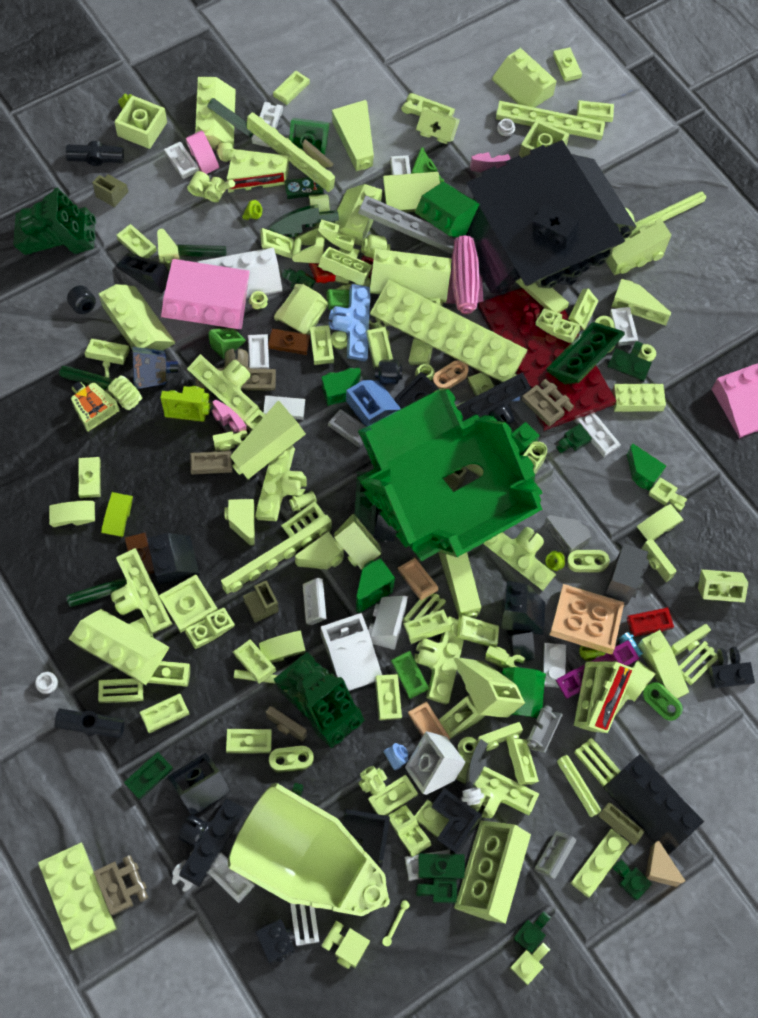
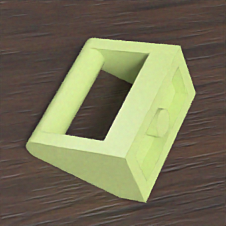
(166, 249)
(310, 254)

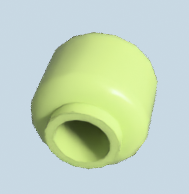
(373, 242)

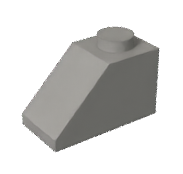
(568, 533)

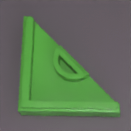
(424, 164)

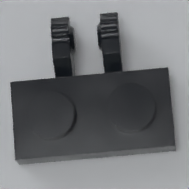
(733, 674)

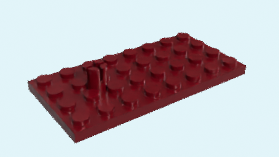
(515, 319)

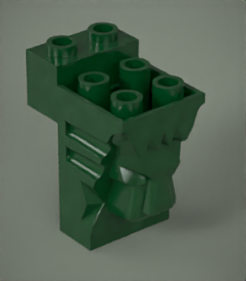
(54, 223)
(320, 699)

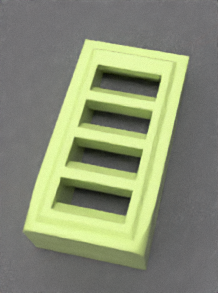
(313, 507)

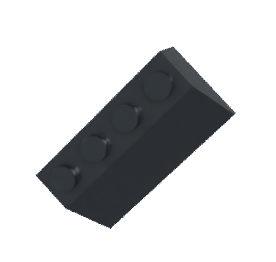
(653, 804)

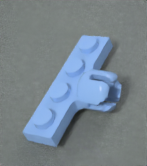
(354, 321)

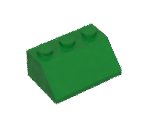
(447, 209)

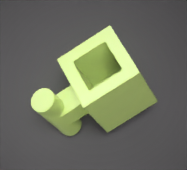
(350, 947)

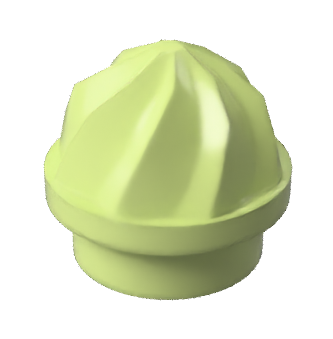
(225, 151)

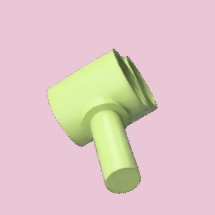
(212, 190)
(641, 677)

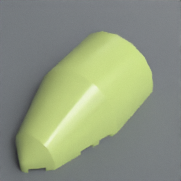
(306, 856)

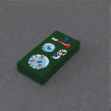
(302, 188)

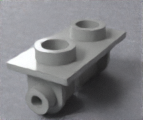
(542, 734)

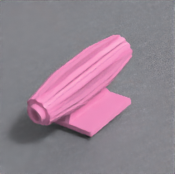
(465, 280)

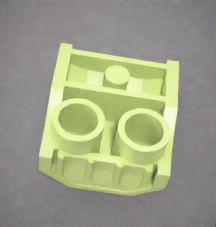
(302, 309)

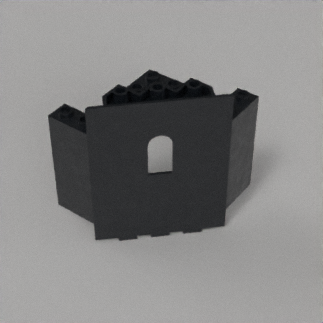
(514, 196)

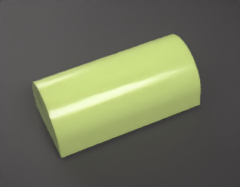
(171, 674)

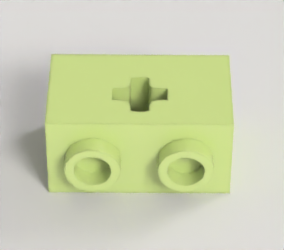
(447, 123)
(723, 585)

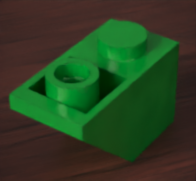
(335, 384)

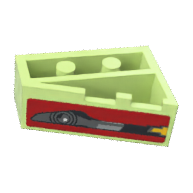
(257, 169)
(601, 694)

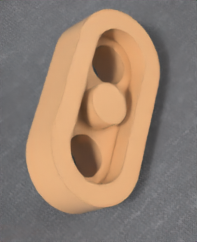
(449, 376)

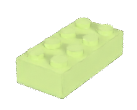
(345, 266)
(639, 397)

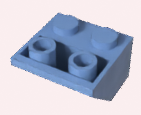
(370, 401)

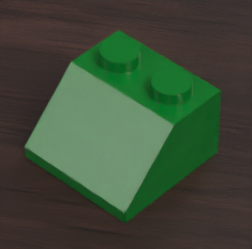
(313, 131)
(374, 584)

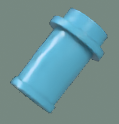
(627, 636)

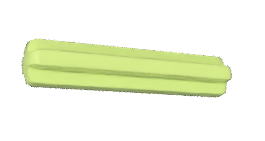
(579, 786)

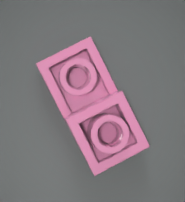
(202, 152)
(482, 162)
(228, 416)

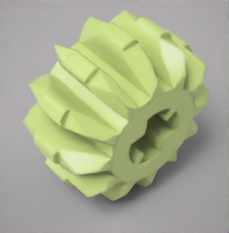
(124, 392)

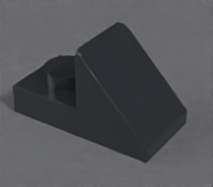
(521, 644)

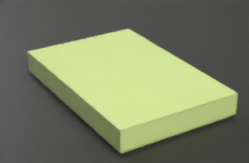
(406, 189)

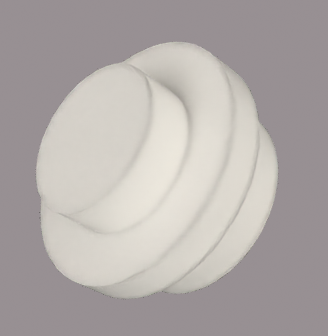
(506, 127)
(46, 682)
(472, 796)

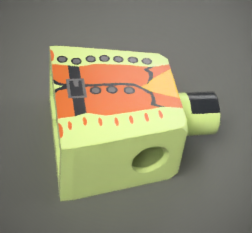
(93, 404)

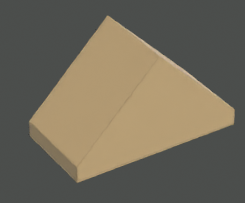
(661, 867)

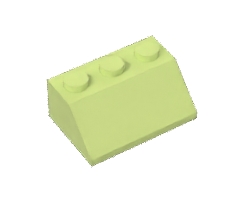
(524, 79)
(350, 220)

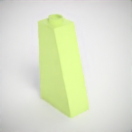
(355, 133)
(266, 441)
(461, 584)

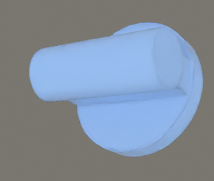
(396, 755)

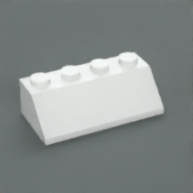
(263, 269)

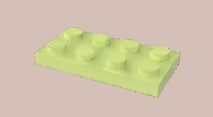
(77, 896)

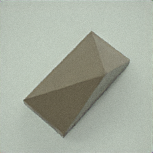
(315, 154)

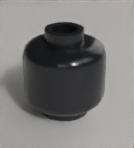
(81, 299)
(388, 372)

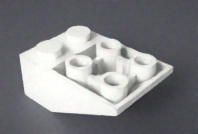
(351, 651)

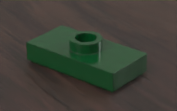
(441, 866)

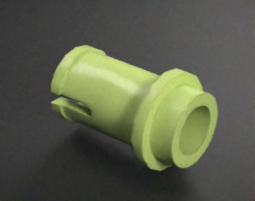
(302, 501)

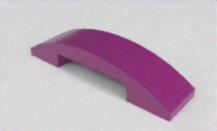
(571, 682)

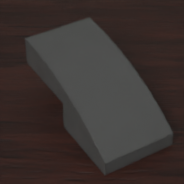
(475, 767)

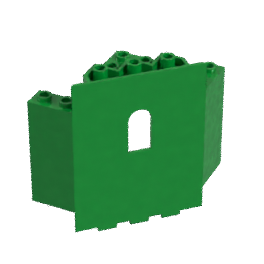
(423, 446)

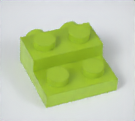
(188, 405)

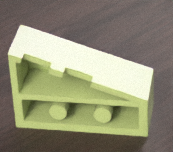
(640, 249)

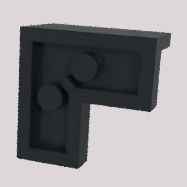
(461, 819)
(369, 828)

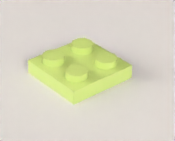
(188, 603)

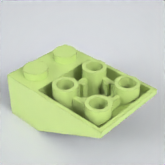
(489, 689)

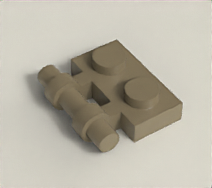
(543, 406)
(113, 886)

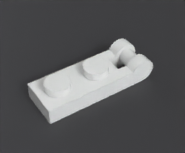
(270, 118)

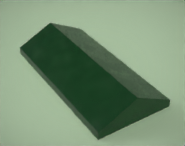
(584, 353)

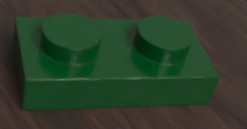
(148, 775)

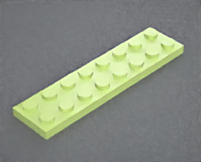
(448, 332)

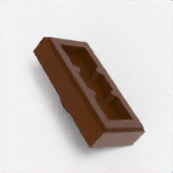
(289, 341)
(140, 543)

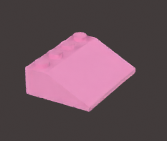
(205, 294)
(739, 399)

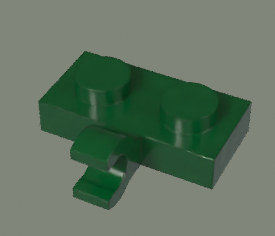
(630, 363)

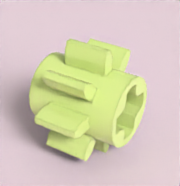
(372, 780)

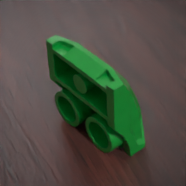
(531, 687)

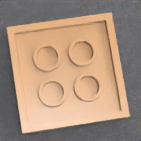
(587, 619)

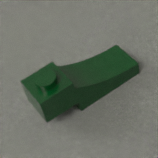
(363, 507)

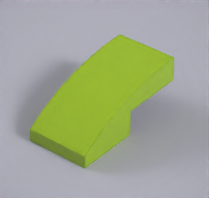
(116, 514)

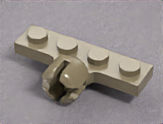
(259, 378)

